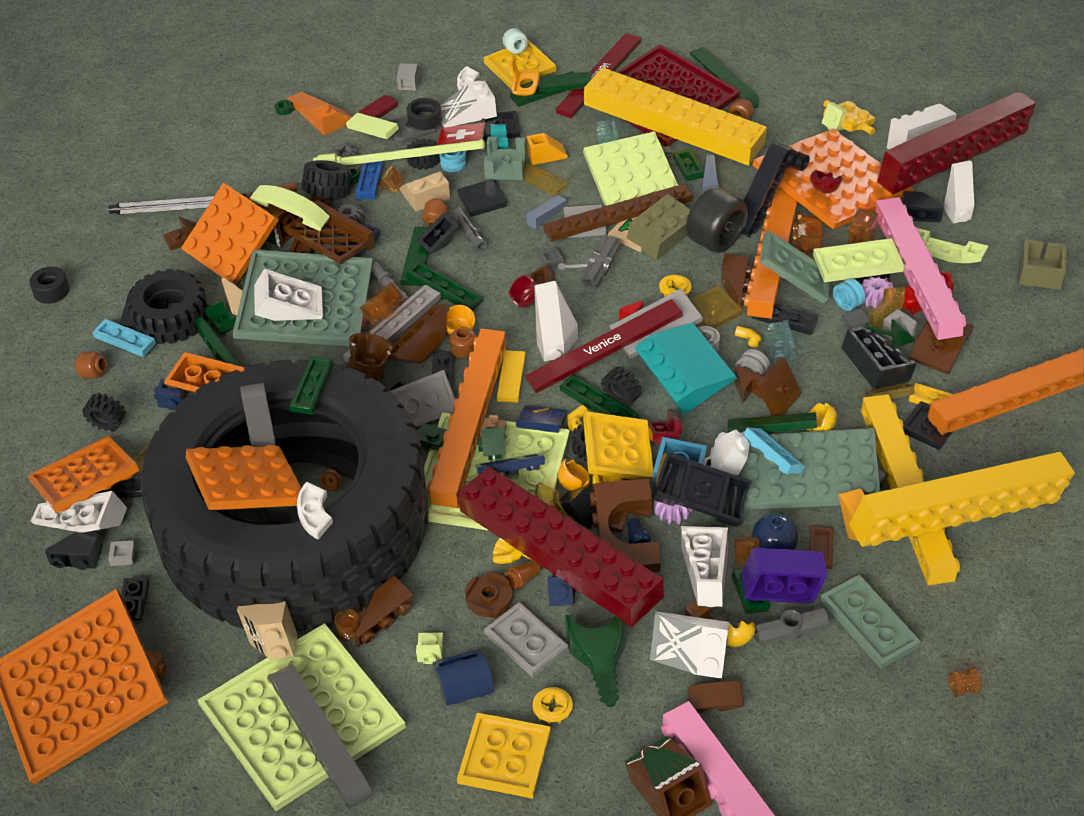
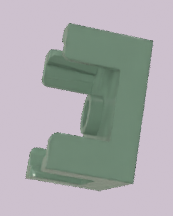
(505, 163)

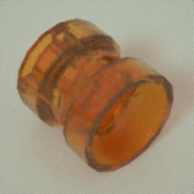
(347, 624)
(966, 682)

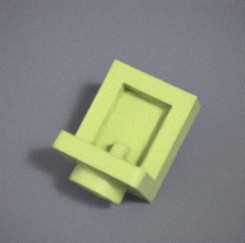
(834, 116)

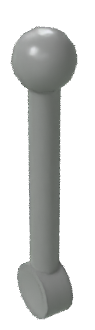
(562, 266)

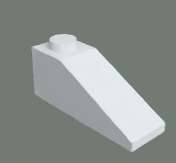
(960, 193)
(730, 452)

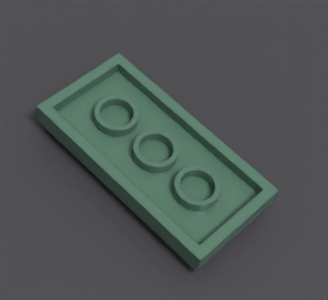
(793, 266)
(870, 621)

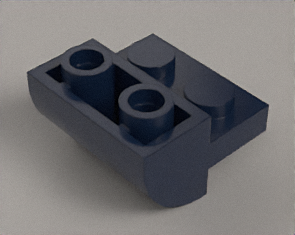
(464, 677)

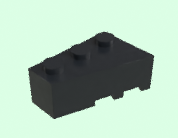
(875, 359)

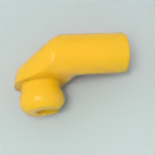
(754, 338)
(574, 417)

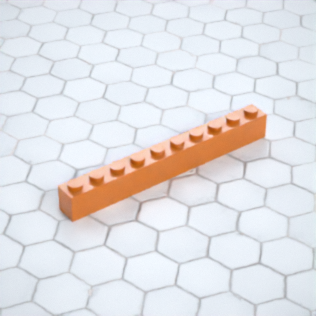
(766, 282)
(1008, 393)
(468, 418)

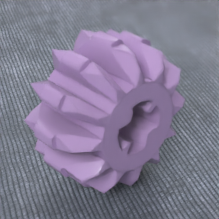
(874, 290)
(671, 513)

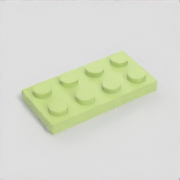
(858, 260)

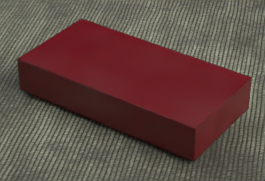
(380, 107)

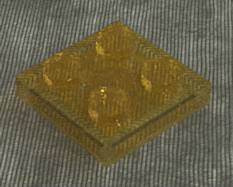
(716, 307)

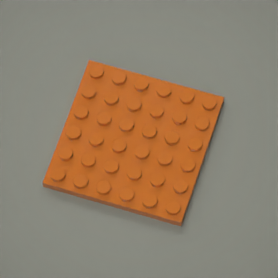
(835, 154)
(77, 686)

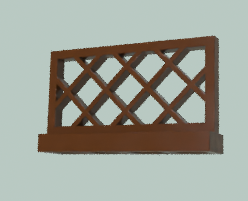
(338, 224)

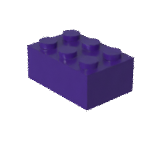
(783, 575)

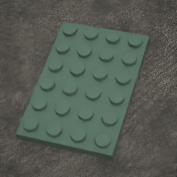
(832, 462)

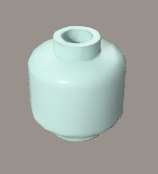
(515, 41)

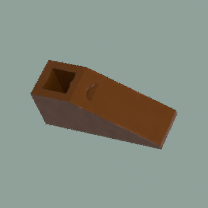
(733, 276)
(385, 606)

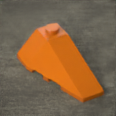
(320, 113)

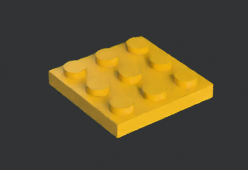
(529, 60)
(618, 446)
(504, 755)

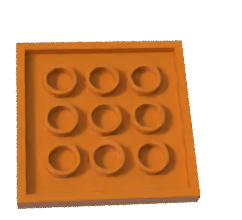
(229, 233)
(83, 474)
(243, 477)

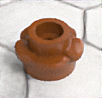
(325, 482)

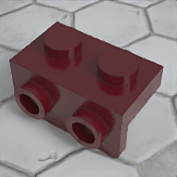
(668, 429)

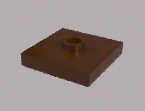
(936, 353)
(779, 388)

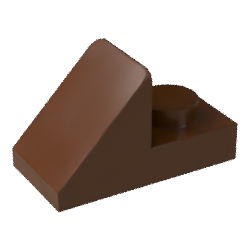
(176, 238)
(746, 383)

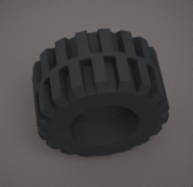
(326, 179)

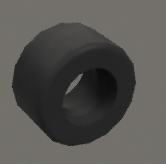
(49, 285)

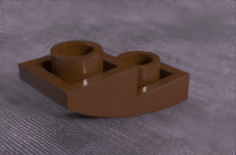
(716, 695)

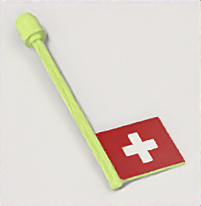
(450, 140)

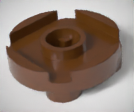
(491, 606)

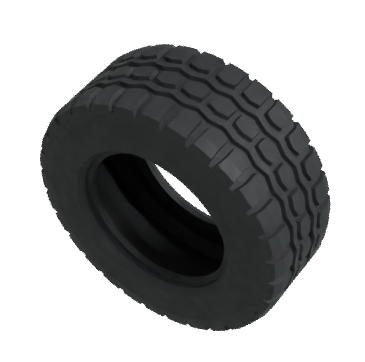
(238, 562)

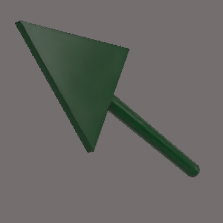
(899, 335)

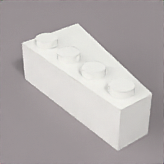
(917, 124)
(706, 561)

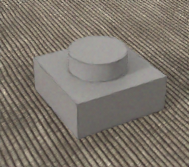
(122, 553)

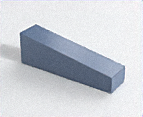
(710, 174)
(545, 211)

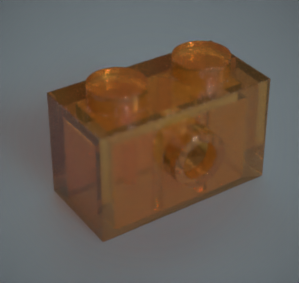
(862, 226)
(807, 233)
(381, 303)

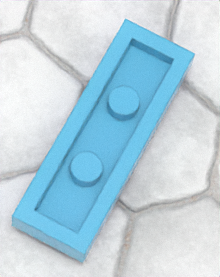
(124, 338)
(773, 451)

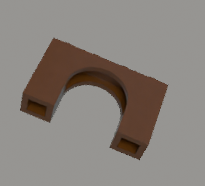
(618, 497)

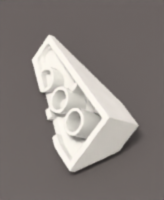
(554, 322)
(96, 513)

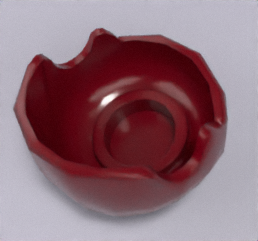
(825, 182)
(523, 291)

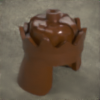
(368, 354)

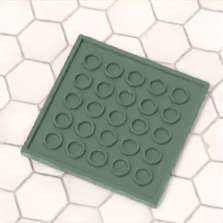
(343, 294)

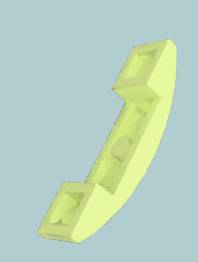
(292, 202)
(952, 252)

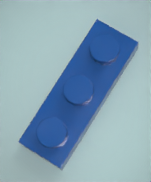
(369, 180)

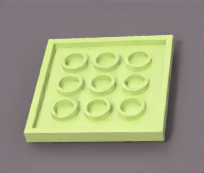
(629, 168)

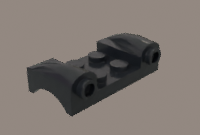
(701, 489)

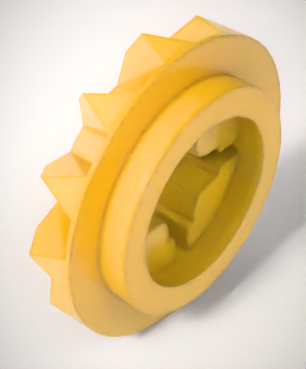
(678, 281)
(544, 699)

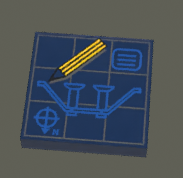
(541, 418)

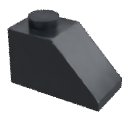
(922, 207)

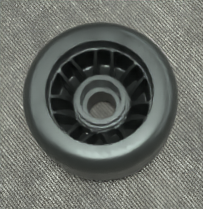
(716, 219)

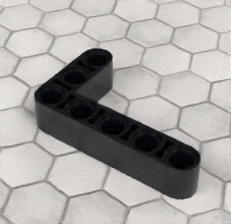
(767, 181)

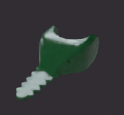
(599, 651)

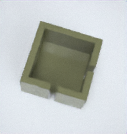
(1042, 272)

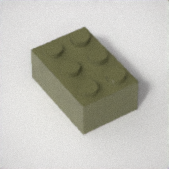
(659, 226)

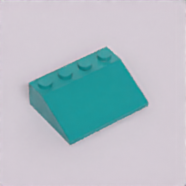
(685, 365)

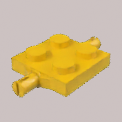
(855, 118)

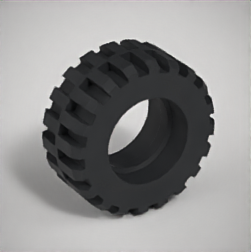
(168, 323)

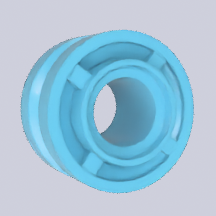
(453, 161)
(849, 294)

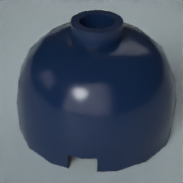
(776, 532)

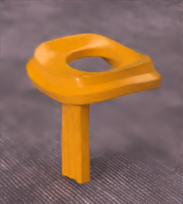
(521, 76)

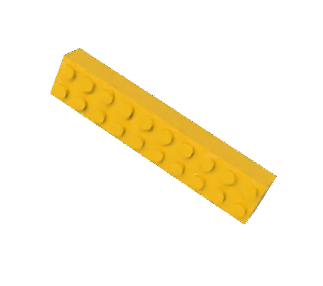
(675, 116)
(960, 499)

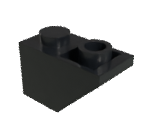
(77, 551)

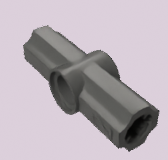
(600, 262)
(799, 623)

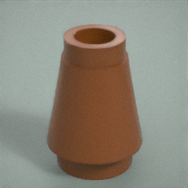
(522, 574)

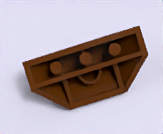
(421, 337)

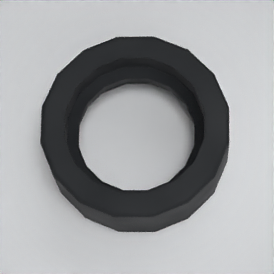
(424, 105)

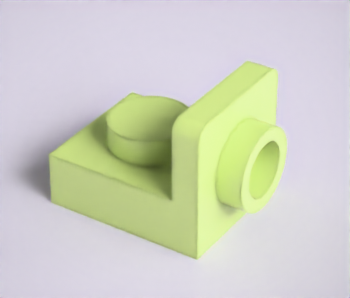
(429, 647)

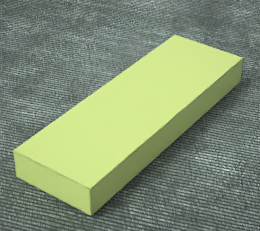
(372, 125)

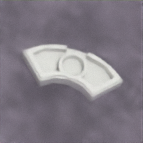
(466, 77)
(311, 510)

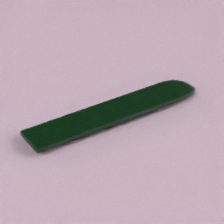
(720, 71)

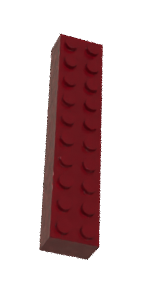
(955, 142)
(561, 546)

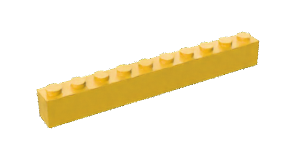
(898, 460)

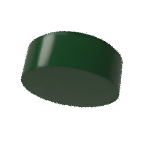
(284, 107)

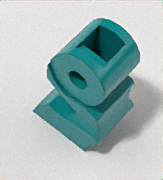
(500, 133)

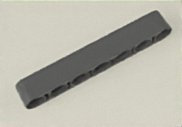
(262, 434)
(320, 736)

